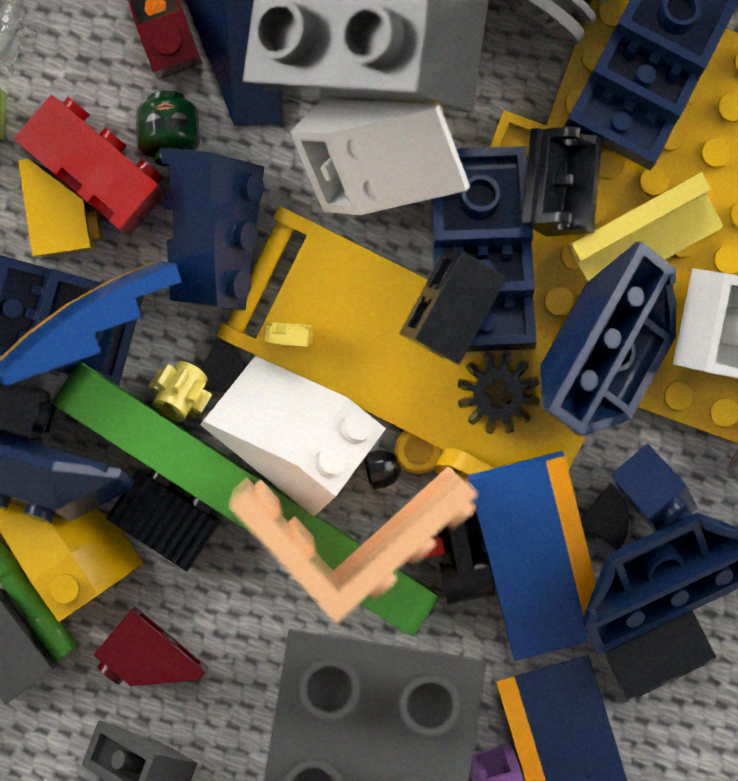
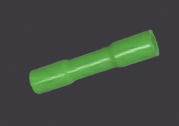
(43, 623)

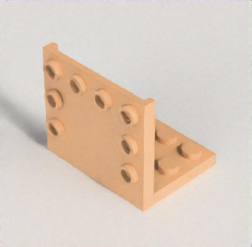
(372, 563)

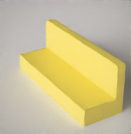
(663, 224)

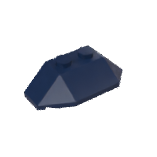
(611, 343)
(55, 481)
(661, 579)

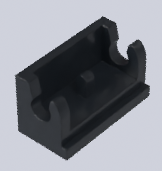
(561, 181)
(453, 305)
(660, 656)

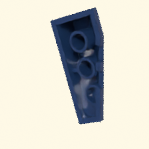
(225, 36)

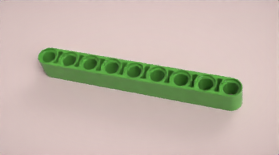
(213, 477)

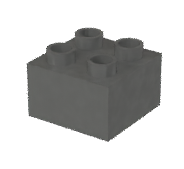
(368, 50)
(373, 712)

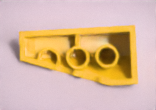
(69, 559)

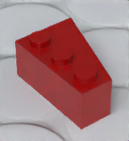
(92, 163)

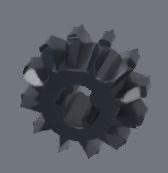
(513, 384)

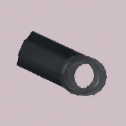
(464, 565)

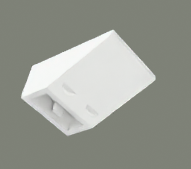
(377, 154)

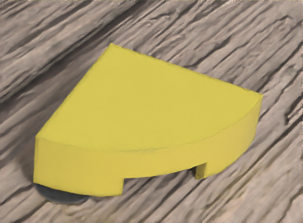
(289, 334)

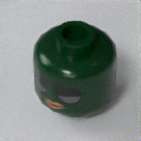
(166, 122)

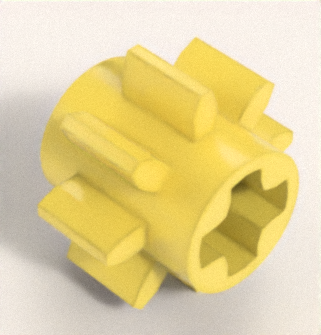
(180, 391)

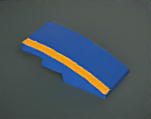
(71, 329)
(535, 552)

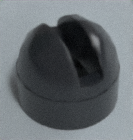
(381, 468)

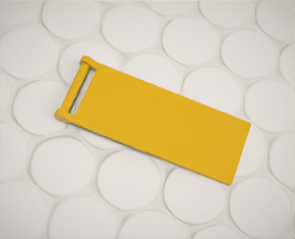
(356, 316)

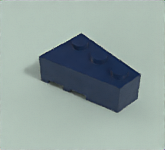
(213, 226)

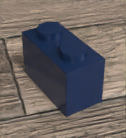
(654, 489)

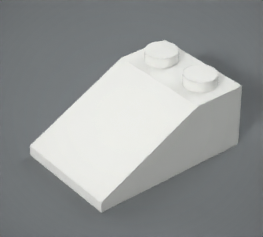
(709, 324)
(293, 432)

